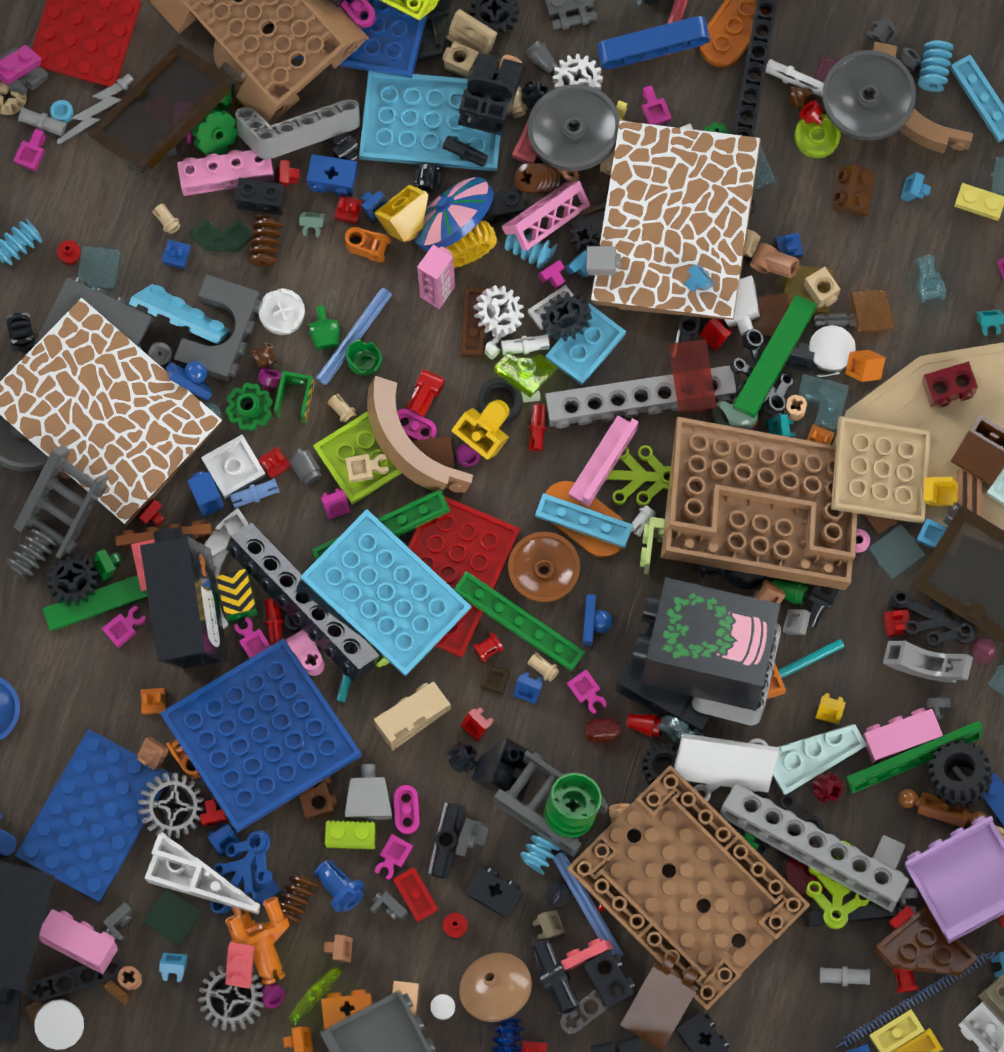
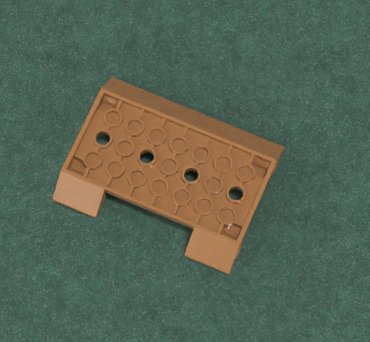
(302, 28)

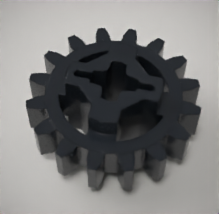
(505, 11)
(566, 316)
(62, 579)

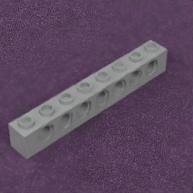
(604, 394)
(819, 858)

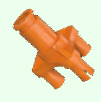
(262, 936)

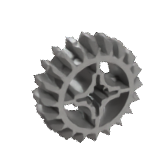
(171, 794)
(229, 1009)

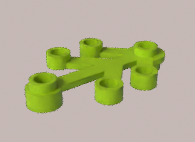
(639, 476)
(838, 891)

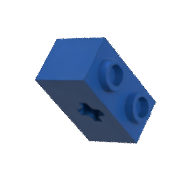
(323, 167)
(205, 493)

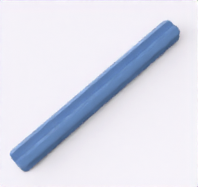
(355, 333)
(586, 903)

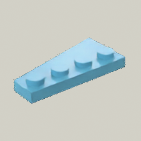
(180, 313)

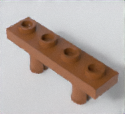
(128, 537)

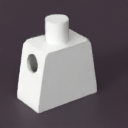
(746, 306)

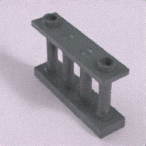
(38, 500)
(527, 813)

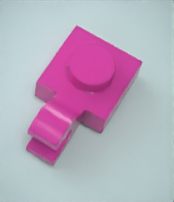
(655, 110)
(31, 153)

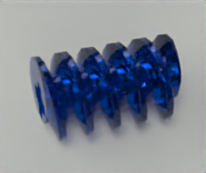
(507, 1035)

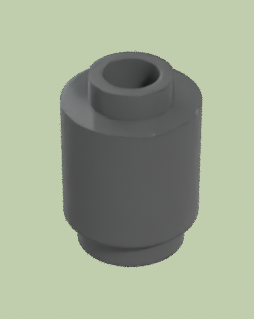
(305, 466)

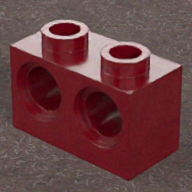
(947, 379)

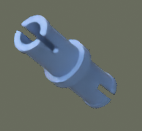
(254, 493)

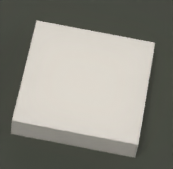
(233, 466)

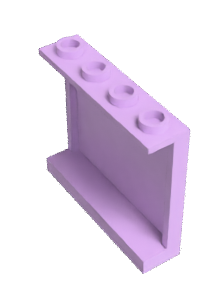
(962, 878)

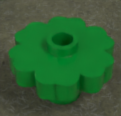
(215, 132)
(257, 415)

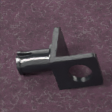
(819, 603)

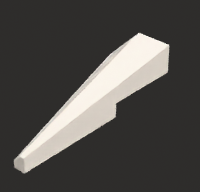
(182, 872)

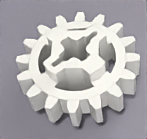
(577, 68)
(489, 310)

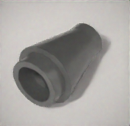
(540, 55)

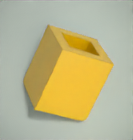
(940, 491)

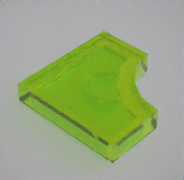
(526, 374)
(314, 994)

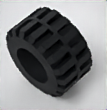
(960, 791)

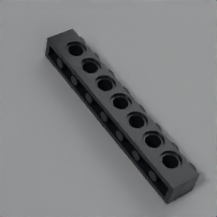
(259, 554)

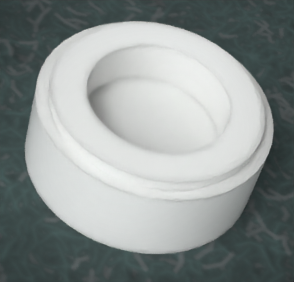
(442, 1007)

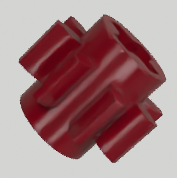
(827, 787)

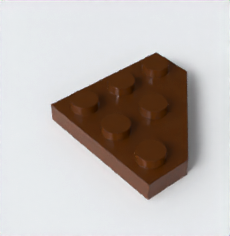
(923, 948)

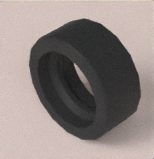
(500, 382)

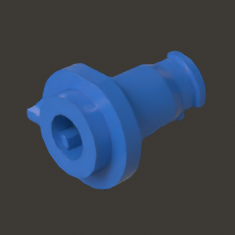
(343, 890)

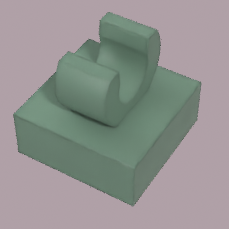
(313, 220)

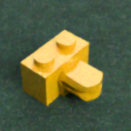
(482, 429)

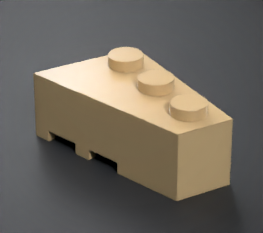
(412, 715)

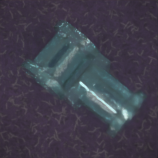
(929, 281)

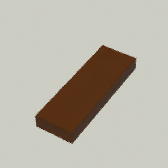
(472, 335)

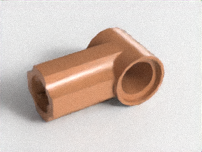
(770, 260)

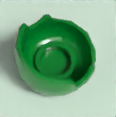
(363, 358)

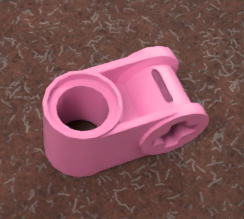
(305, 651)

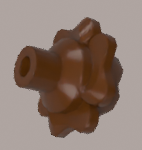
(799, 97)
(264, 356)

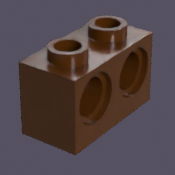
(318, 791)

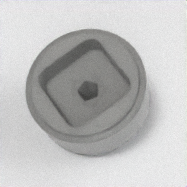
(160, 353)

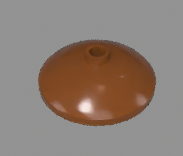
(546, 551)

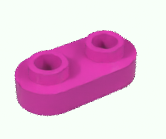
(357, 9)
(416, 425)
(406, 810)

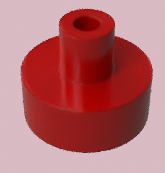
(812, 113)
(69, 252)
(455, 931)

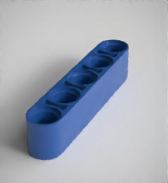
(653, 42)

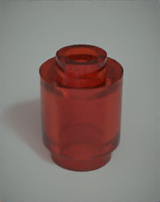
(603, 730)

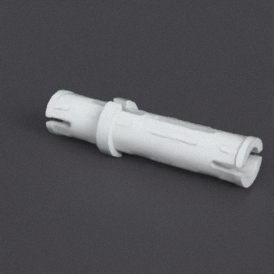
(777, 69)

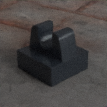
(801, 358)

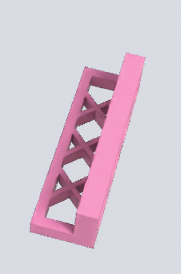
(541, 209)
(603, 460)

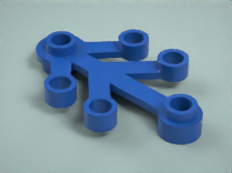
(256, 845)

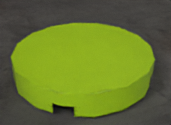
(817, 140)

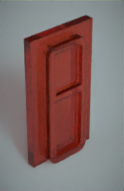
(692, 376)

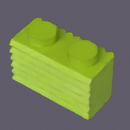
(350, 835)

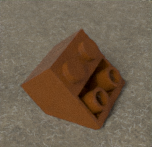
(982, 450)

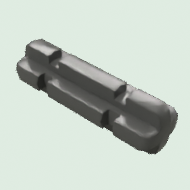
(835, 319)

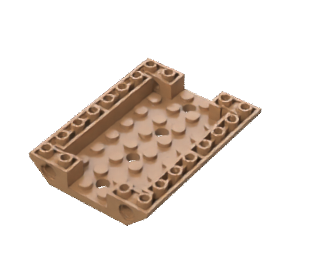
(709, 865)

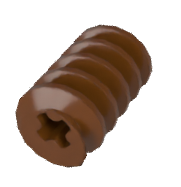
(537, 178)
(263, 241)
(296, 897)

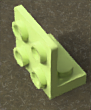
(652, 530)

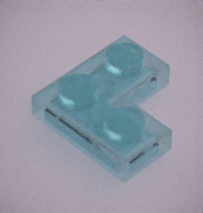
(830, 397)

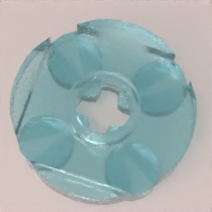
(675, 728)

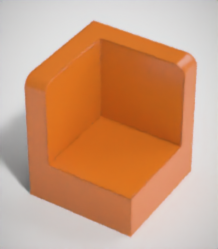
(865, 365)

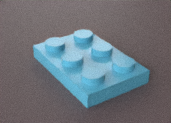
(586, 353)

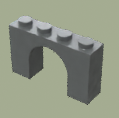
(223, 358)

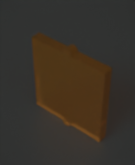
(872, 310)

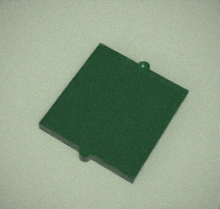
(173, 917)

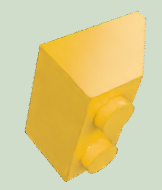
(404, 213)

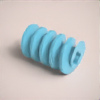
(935, 65)
(18, 241)
(538, 252)
(538, 853)

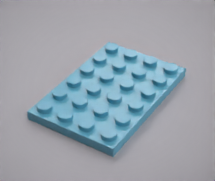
(412, 118)
(385, 592)

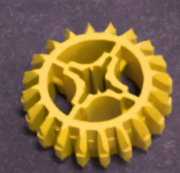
(473, 245)

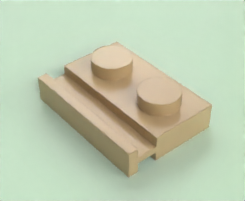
(471, 33)

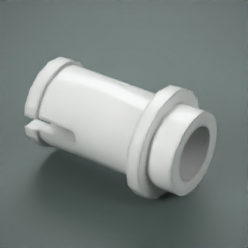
(642, 519)

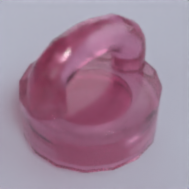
(984, 651)

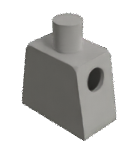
(368, 797)

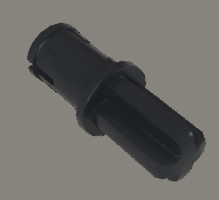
(464, 151)

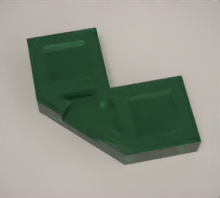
(230, 240)

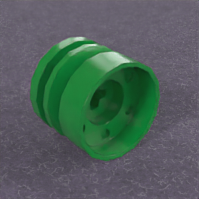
(572, 805)

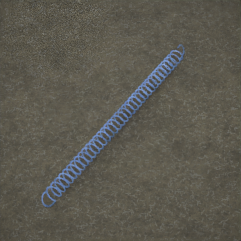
(907, 1003)

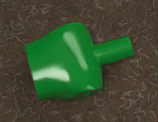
(325, 331)

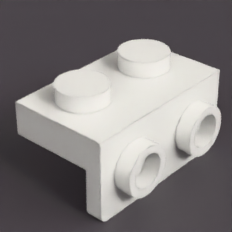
(984, 1028)

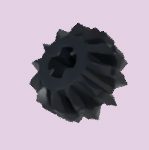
(20, 332)

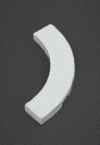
(219, 540)

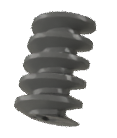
(30, 553)

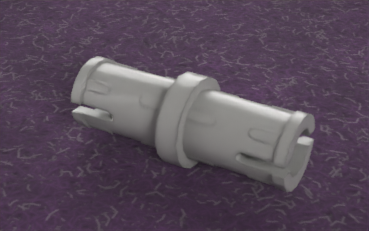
(42, 121)
(844, 976)

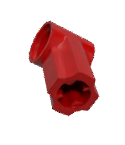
(427, 388)

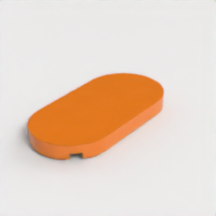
(729, 32)
(591, 545)

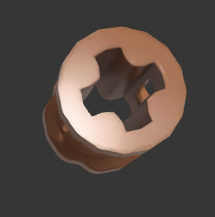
(129, 970)

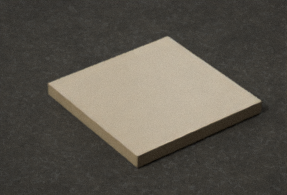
(880, 469)

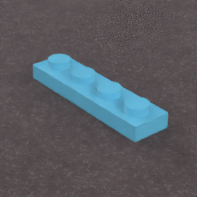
(981, 95)
(583, 520)

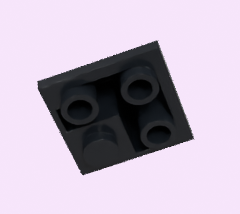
(501, 767)

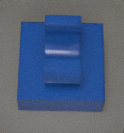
(372, 203)
(789, 245)
(176, 254)
(528, 688)
(222, 838)

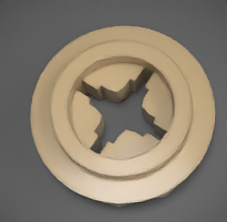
(12, 105)

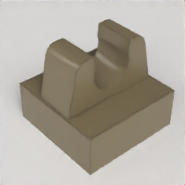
(550, 924)

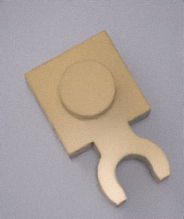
(361, 467)

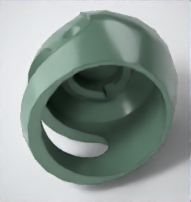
(735, 418)

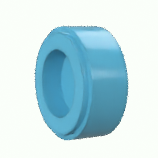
(62, 111)

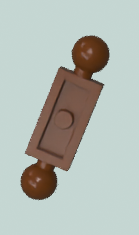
(933, 807)

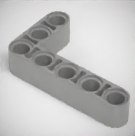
(296, 132)
(736, 713)

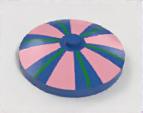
(455, 213)

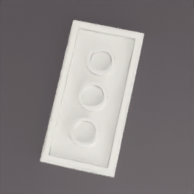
(726, 762)

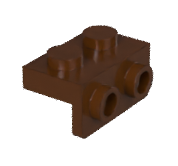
(854, 190)

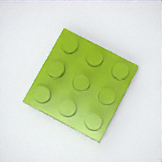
(350, 441)

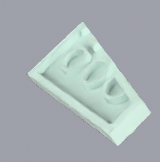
(811, 756)

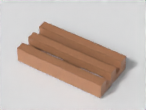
(960, 474)

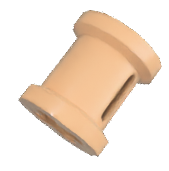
(796, 401)

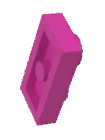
(18, 64)

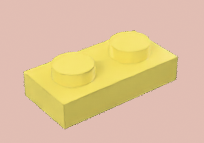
(980, 202)
(896, 1032)

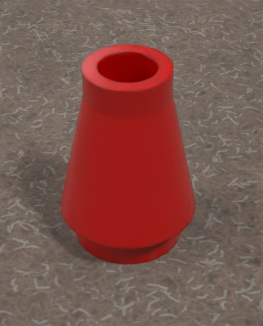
(645, 724)

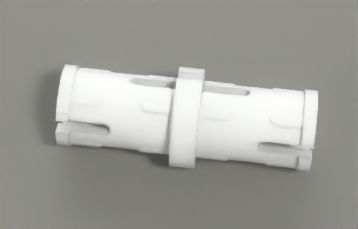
(525, 344)

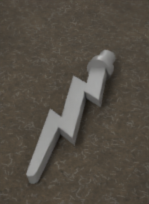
(107, 101)

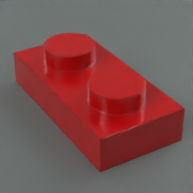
(415, 894)

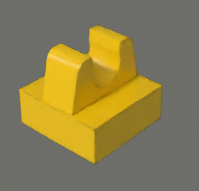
(830, 709)

